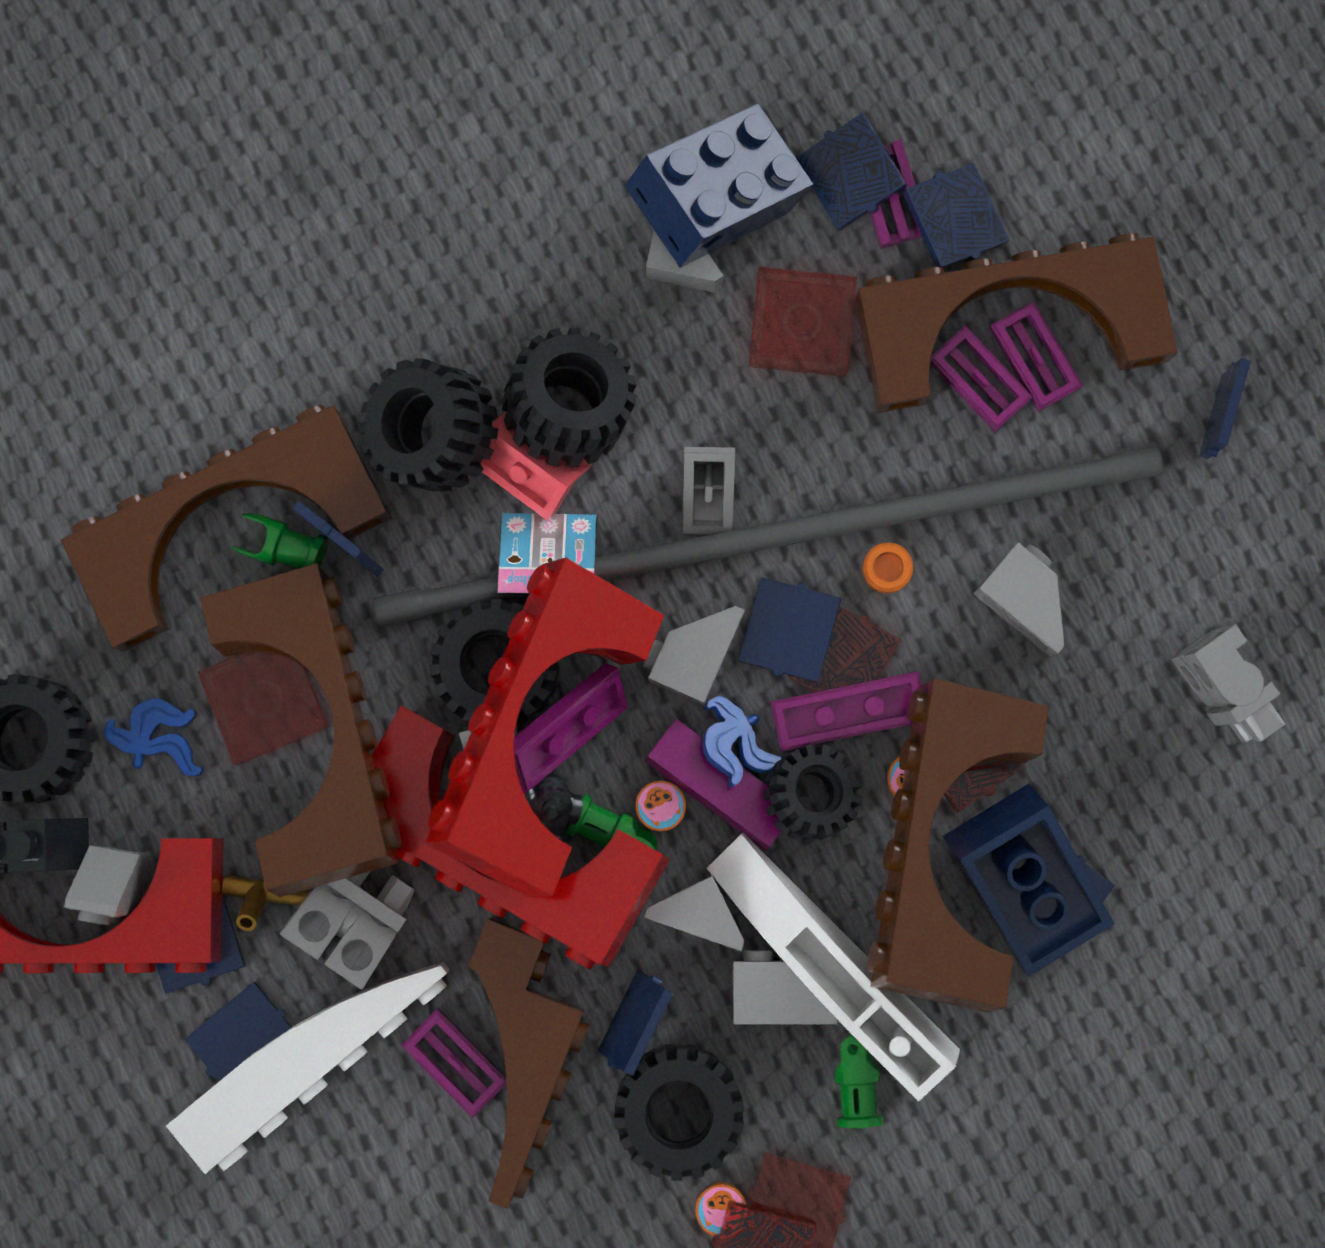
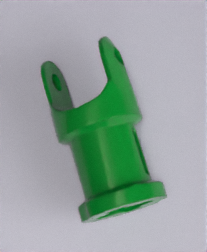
(285, 545)
(601, 825)
(854, 1073)

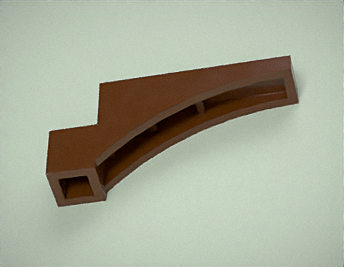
(535, 1044)

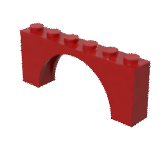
(484, 808)
(589, 907)
(172, 923)

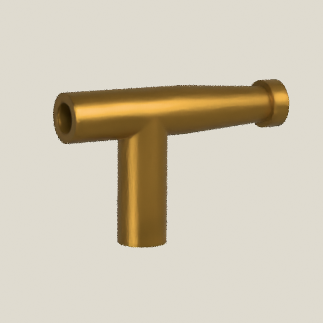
(255, 898)

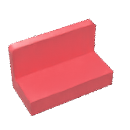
(528, 479)

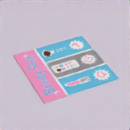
(532, 541)

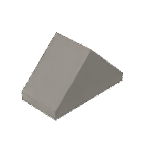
(699, 274)
(708, 490)
(700, 912)

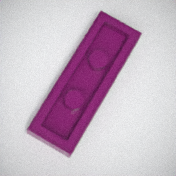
(843, 711)
(568, 725)
(682, 761)

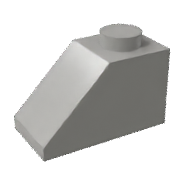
(1026, 596)
(693, 654)
(772, 993)

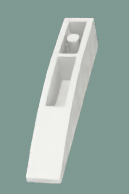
(834, 969)
(294, 1066)

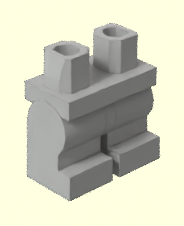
(1230, 684)
(354, 915)

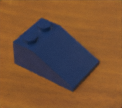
(1029, 879)

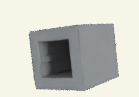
(108, 884)

